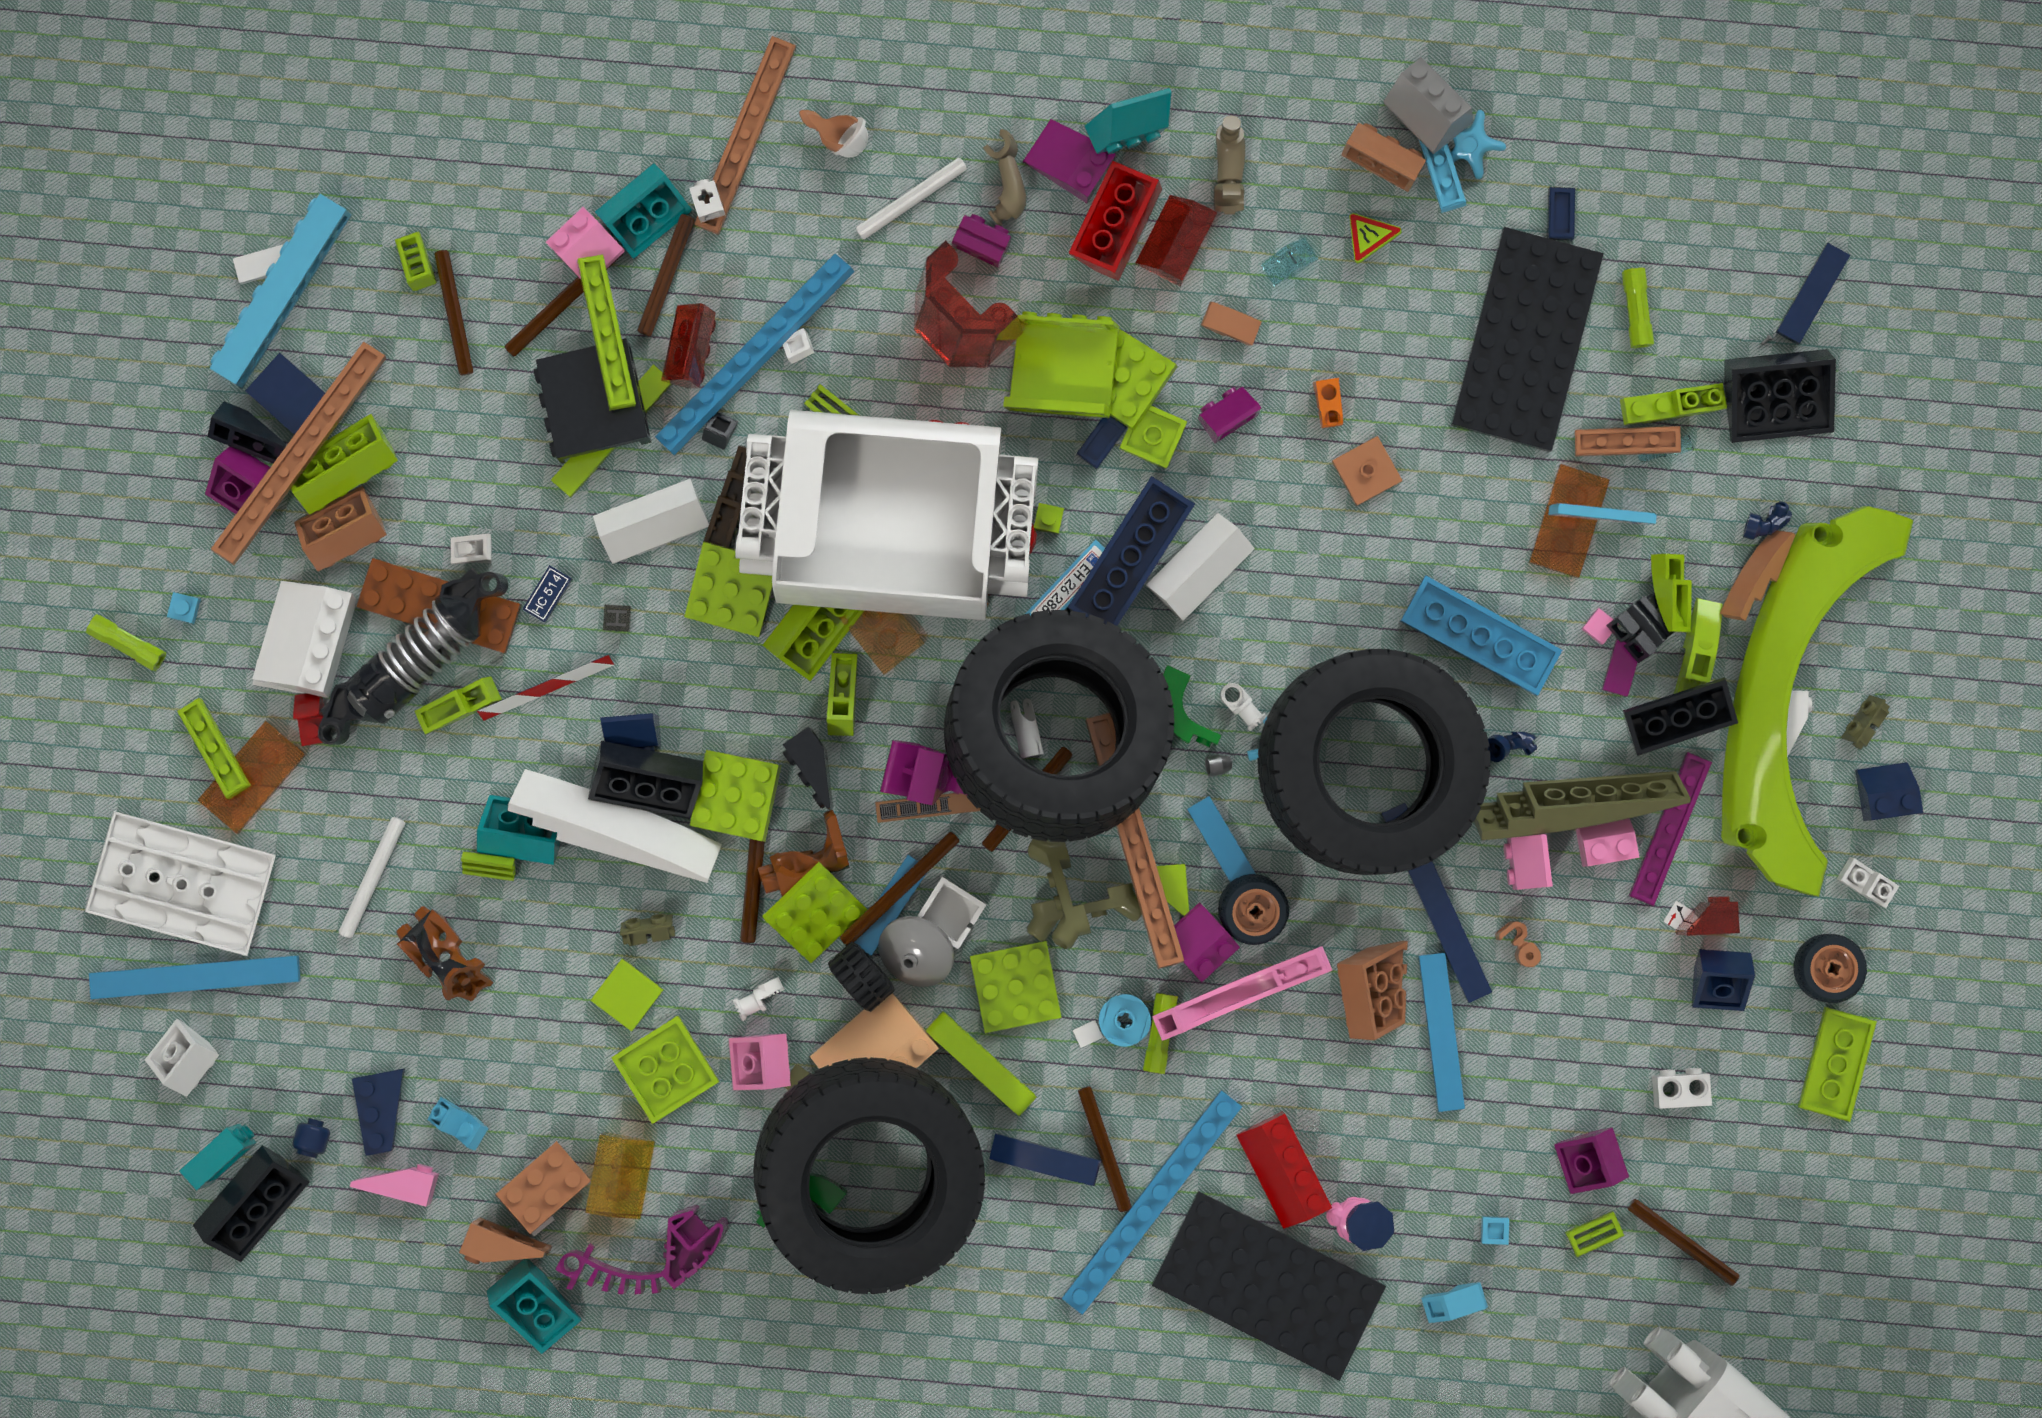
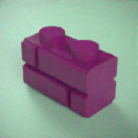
(982, 240)

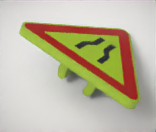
(1370, 235)

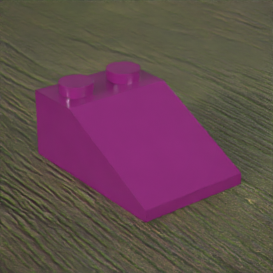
(1069, 160)

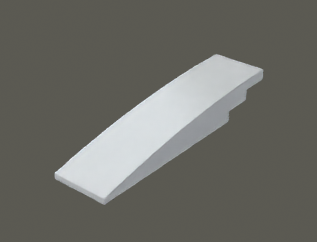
(613, 828)

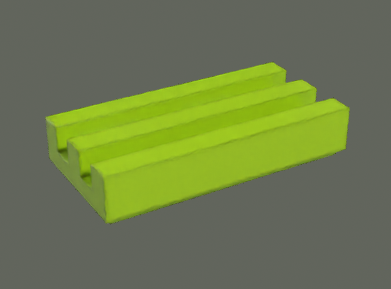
(815, 396)
(488, 866)
(1581, 1228)

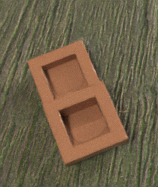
(1231, 323)

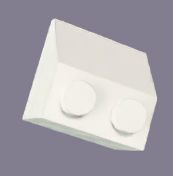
(181, 1058)

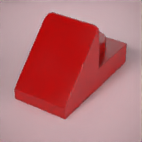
(309, 717)

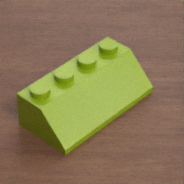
(343, 464)
(809, 636)

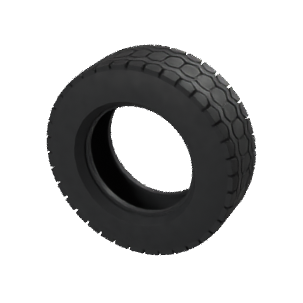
(1074, 650)
(1452, 746)
(887, 1253)

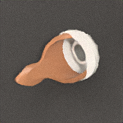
(840, 134)

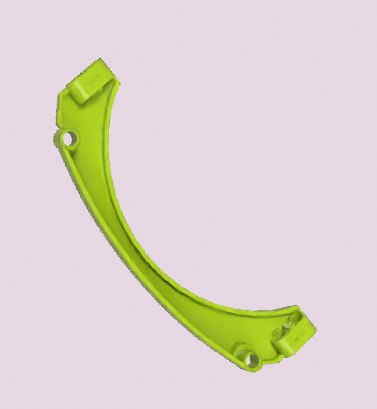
(1756, 773)

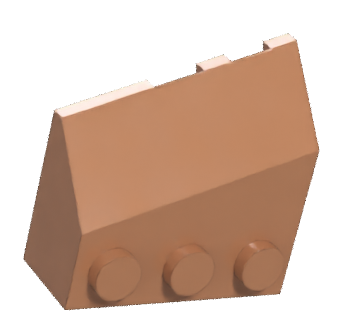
(1374, 990)

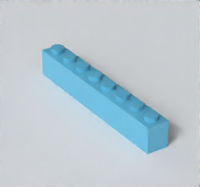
(280, 290)

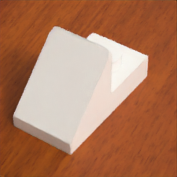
(471, 549)

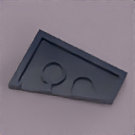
(377, 1108)

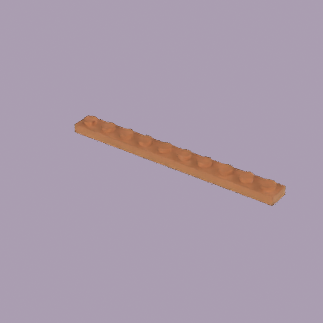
(298, 453)
(1140, 860)

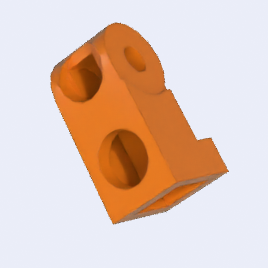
(1329, 402)

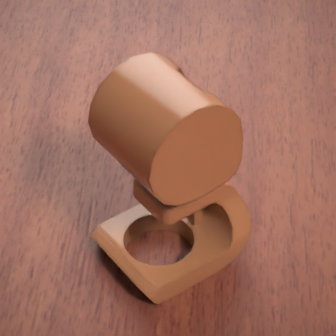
(1527, 953)

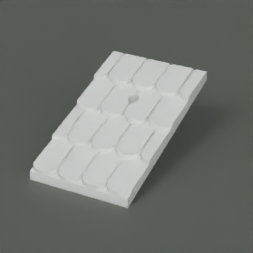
(203, 885)

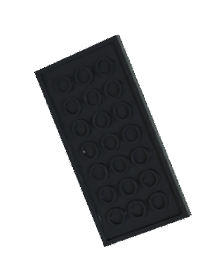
(1527, 339)
(1268, 1285)

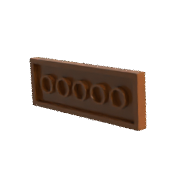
(406, 593)

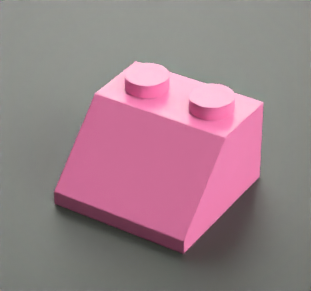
(582, 238)
(1607, 843)
(1528, 862)
(759, 1062)

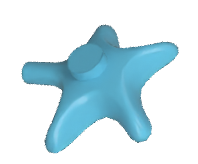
(1473, 144)

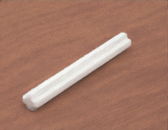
(911, 198)
(371, 877)

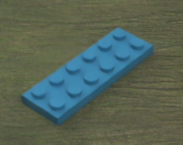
(1481, 635)

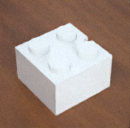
(952, 910)

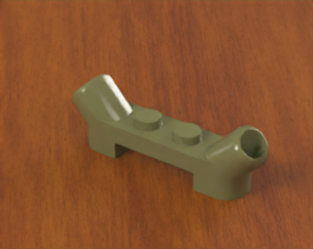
(1120, 899)
(1074, 919)

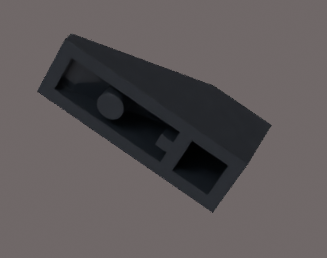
(244, 432)

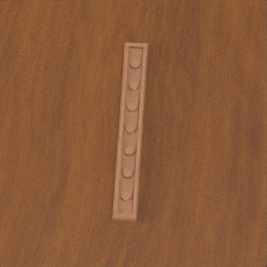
(749, 127)

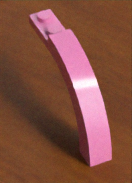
(1241, 992)

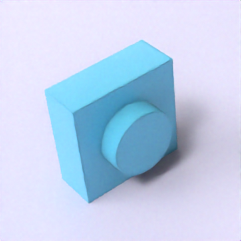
(183, 608)
(1495, 1230)

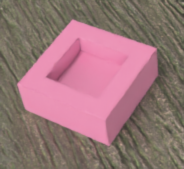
(1597, 627)

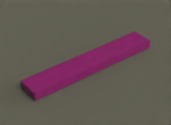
(1669, 833)

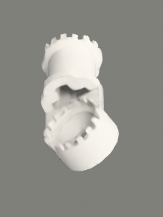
(1243, 707)
(754, 1001)

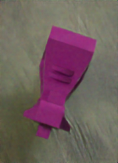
(918, 773)
(687, 1246)

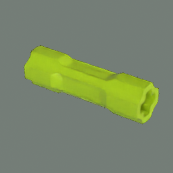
(1637, 304)
(141, 651)
(1157, 1050)

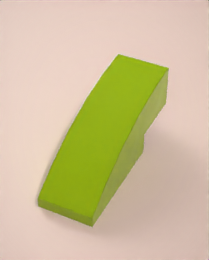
(1672, 591)
(458, 705)

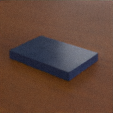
(285, 392)

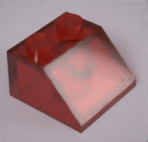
(1712, 917)

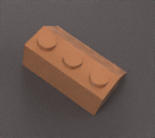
(1383, 156)
(340, 529)

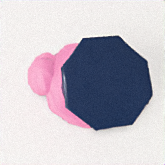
(1362, 1222)

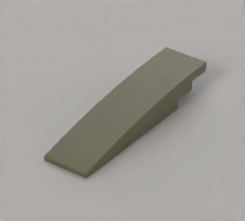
(1578, 803)

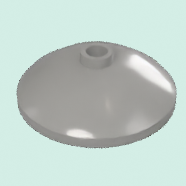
(922, 944)

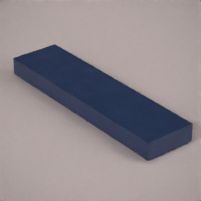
(1812, 293)

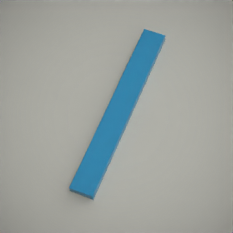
(194, 977)

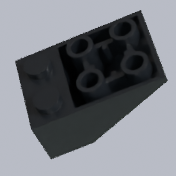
(812, 760)

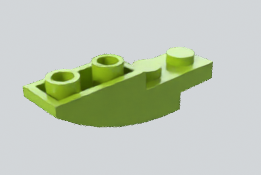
(1673, 404)
(1700, 645)

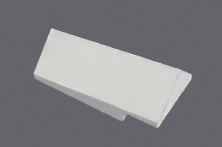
(651, 521)
(1200, 566)

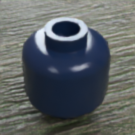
(311, 1138)

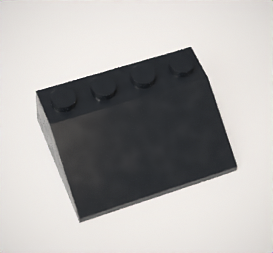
(1780, 395)

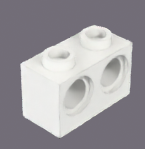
(1681, 1095)

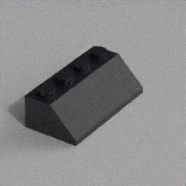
(1680, 716)
(646, 780)
(250, 1204)

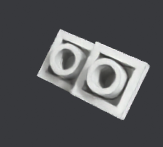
(1867, 882)

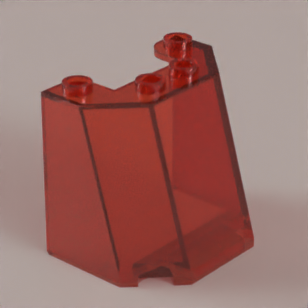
(952, 324)

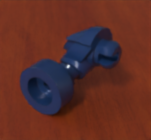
(1776, 519)
(1501, 746)

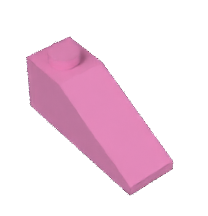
(407, 1184)

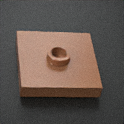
(1367, 471)

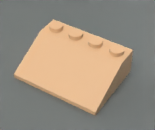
(882, 1033)

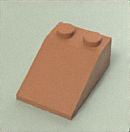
(494, 1243)

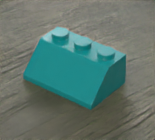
(1130, 122)
(643, 210)
(513, 835)

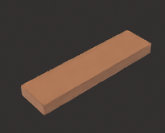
(1627, 441)

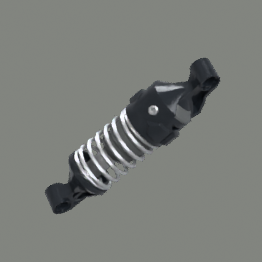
(398, 674)

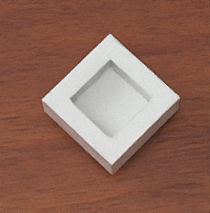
(798, 346)

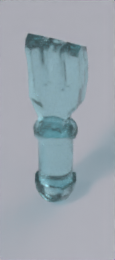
(1686, 446)

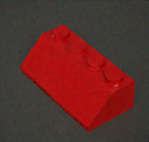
(1115, 220)
(1284, 1170)

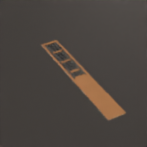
(906, 809)

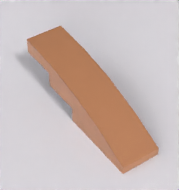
(1754, 577)

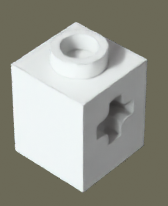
(714, 208)

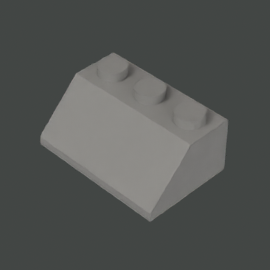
(1428, 106)

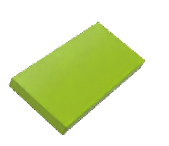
(1837, 1064)

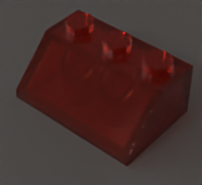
(1176, 239)
(689, 345)

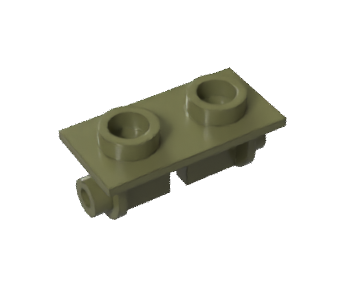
(1873, 712)
(635, 929)

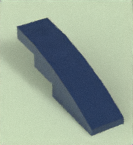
(1045, 1159)

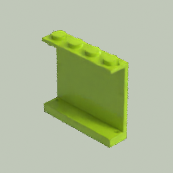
(1064, 365)

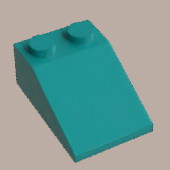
(532, 1305)

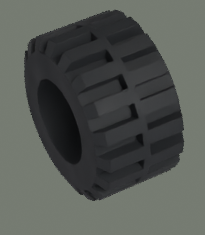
(861, 976)

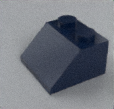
(633, 730)
(1888, 792)
(1722, 980)

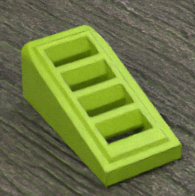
(419, 277)

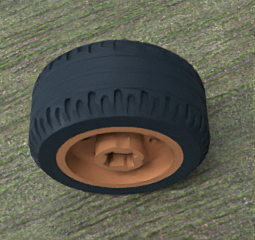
(1265, 921)
(1845, 976)

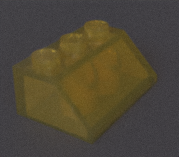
(620, 1176)

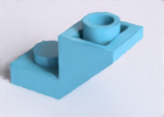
(458, 1123)
(1456, 1303)

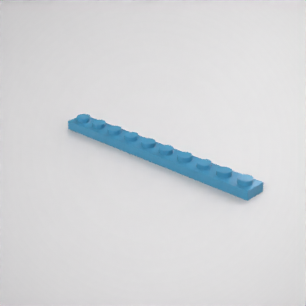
(754, 354)
(1151, 1202)

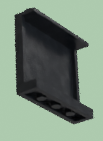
(579, 405)

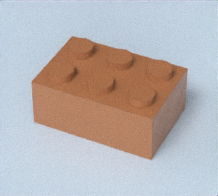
(543, 1188)

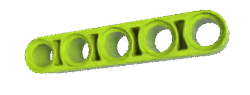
(981, 1063)

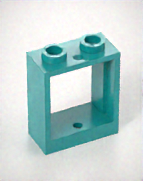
(218, 1156)

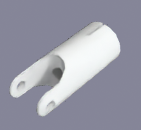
(1026, 730)

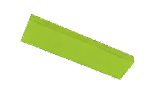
(214, 748)

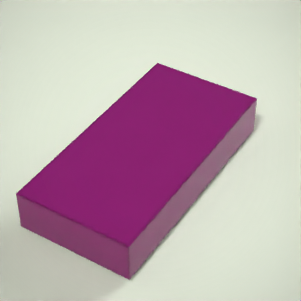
(1620, 670)

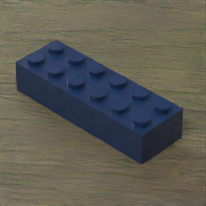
(1132, 553)

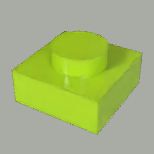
(1048, 518)

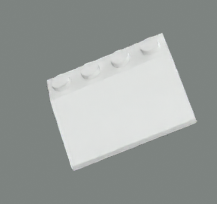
(305, 638)

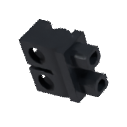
(1643, 621)

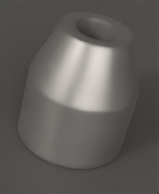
(1217, 765)

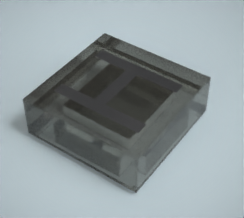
(617, 618)

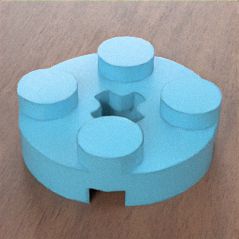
(1137, 1012)

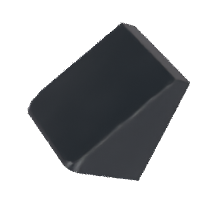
(719, 430)

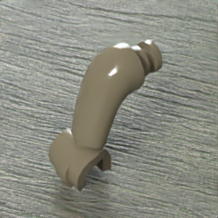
(1231, 162)
(1013, 194)

